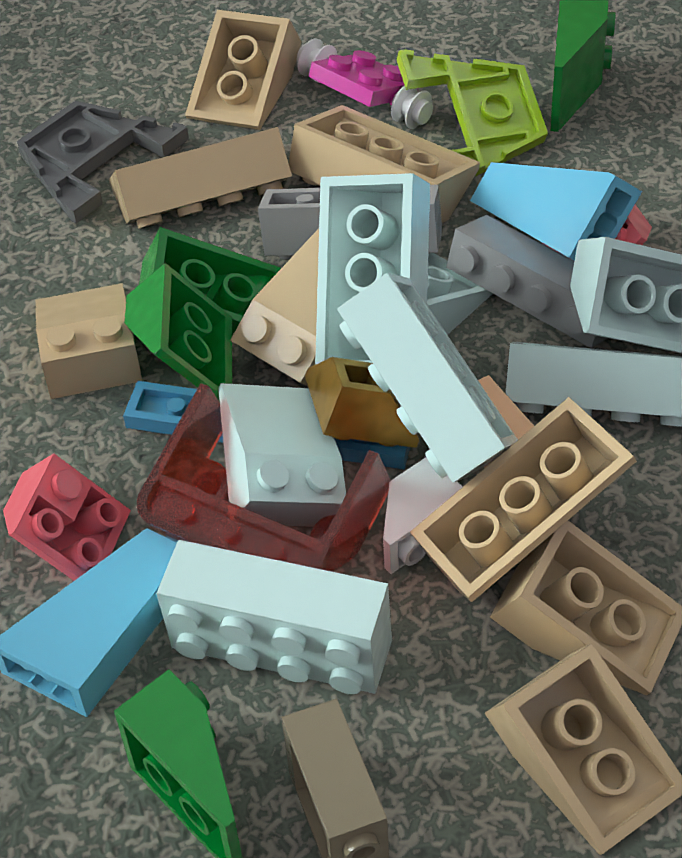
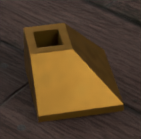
(354, 405)

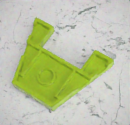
(490, 101)

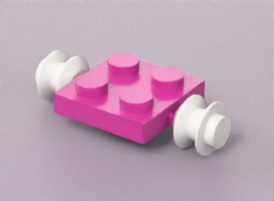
(365, 81)

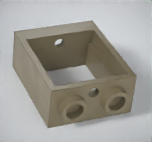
(334, 784)

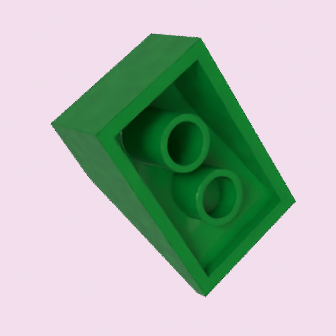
(579, 55)
(218, 273)
(182, 328)
(177, 758)

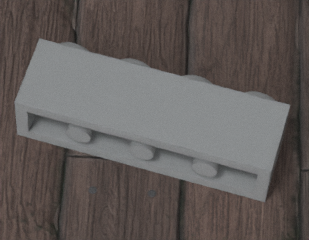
(293, 216)
(519, 272)

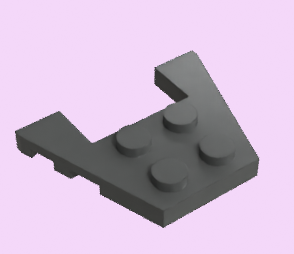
(81, 141)

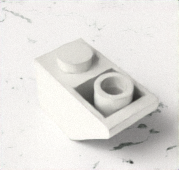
(410, 501)

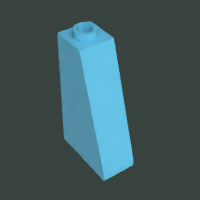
(557, 203)
(92, 627)

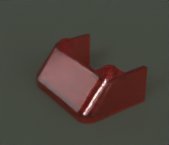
(190, 495)

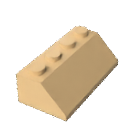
(356, 144)
(200, 176)
(521, 498)

